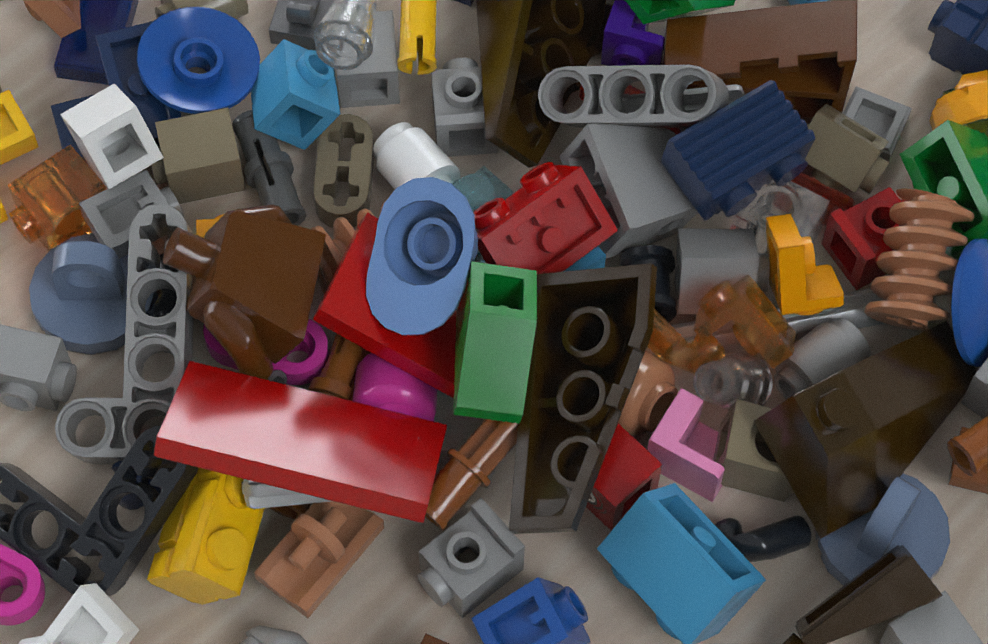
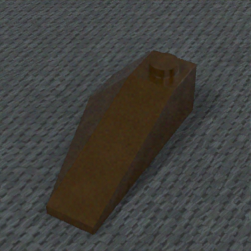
(517, 50)
(579, 378)
(865, 425)

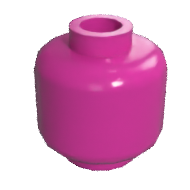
(392, 389)

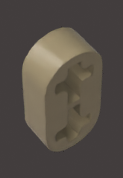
(331, 170)

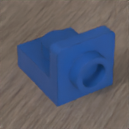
(535, 615)

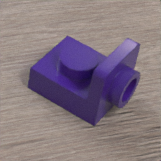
(628, 40)

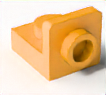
(793, 273)

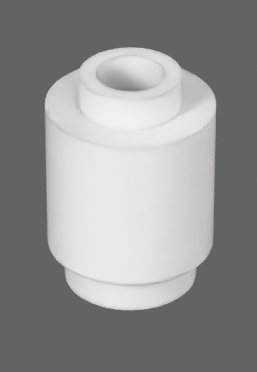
(410, 153)

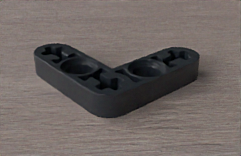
(100, 530)

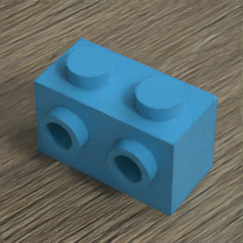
(680, 565)

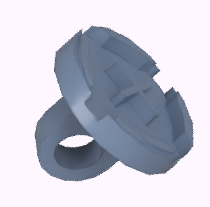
(83, 295)
(905, 517)

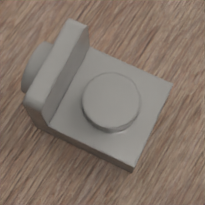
(112, 210)

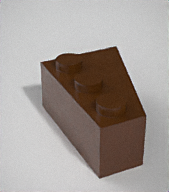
(798, 46)

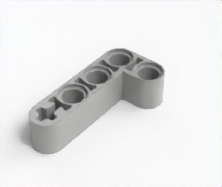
(143, 338)

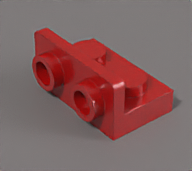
(545, 222)

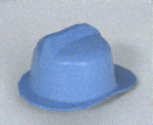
(421, 256)

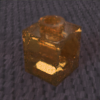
(50, 198)

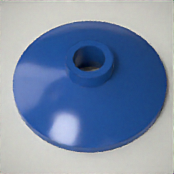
(202, 40)
(970, 303)

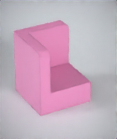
(687, 447)

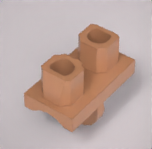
(318, 553)

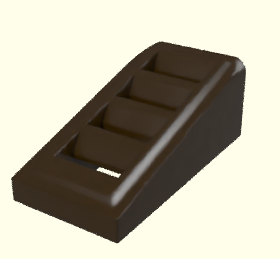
(875, 595)

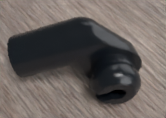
(769, 540)

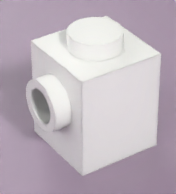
(112, 136)

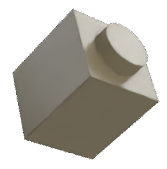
(199, 156)

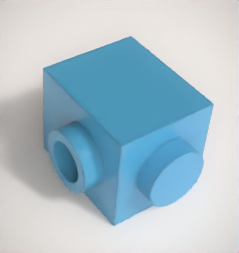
(294, 95)

